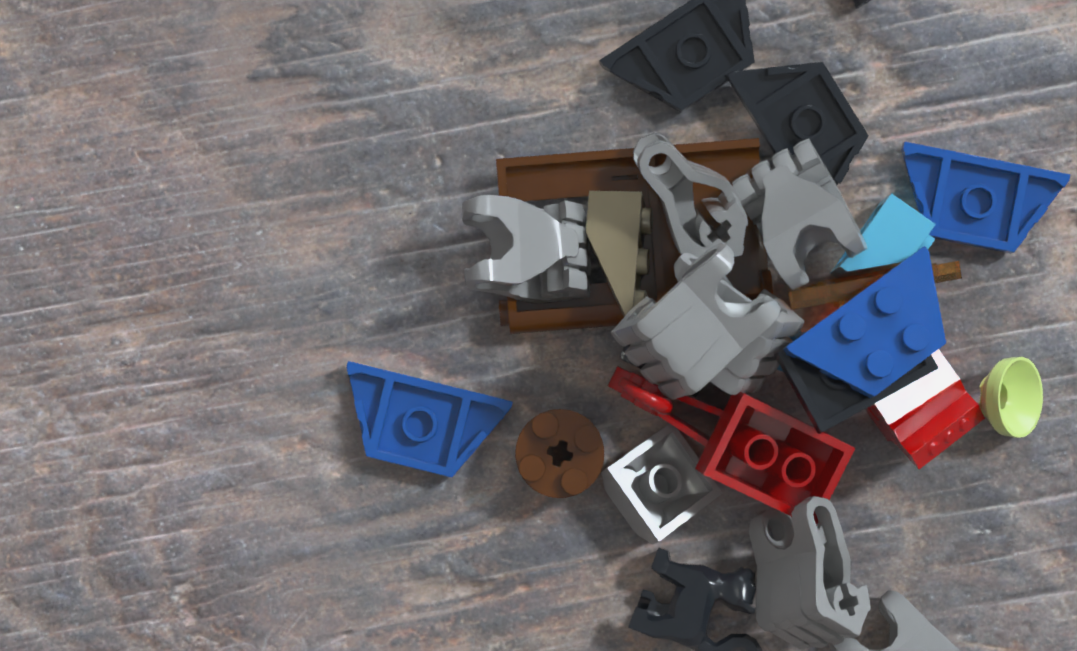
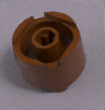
(582, 441)

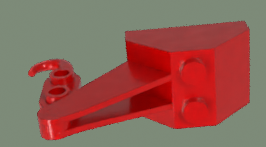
(752, 445)

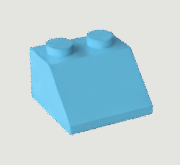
(891, 237)

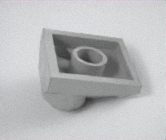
(659, 485)

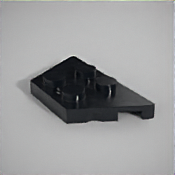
(686, 52)
(800, 105)

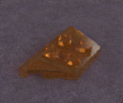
(845, 288)

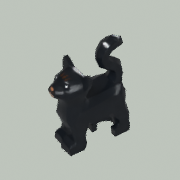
(690, 608)

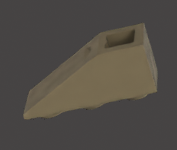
(616, 236)

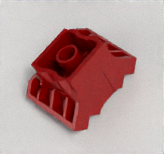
(927, 414)

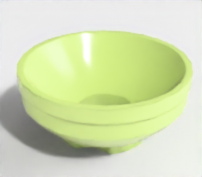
(1012, 397)

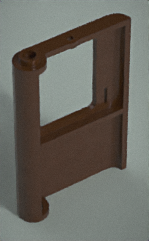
(615, 170)

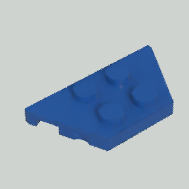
(979, 197)
(878, 330)
(421, 420)

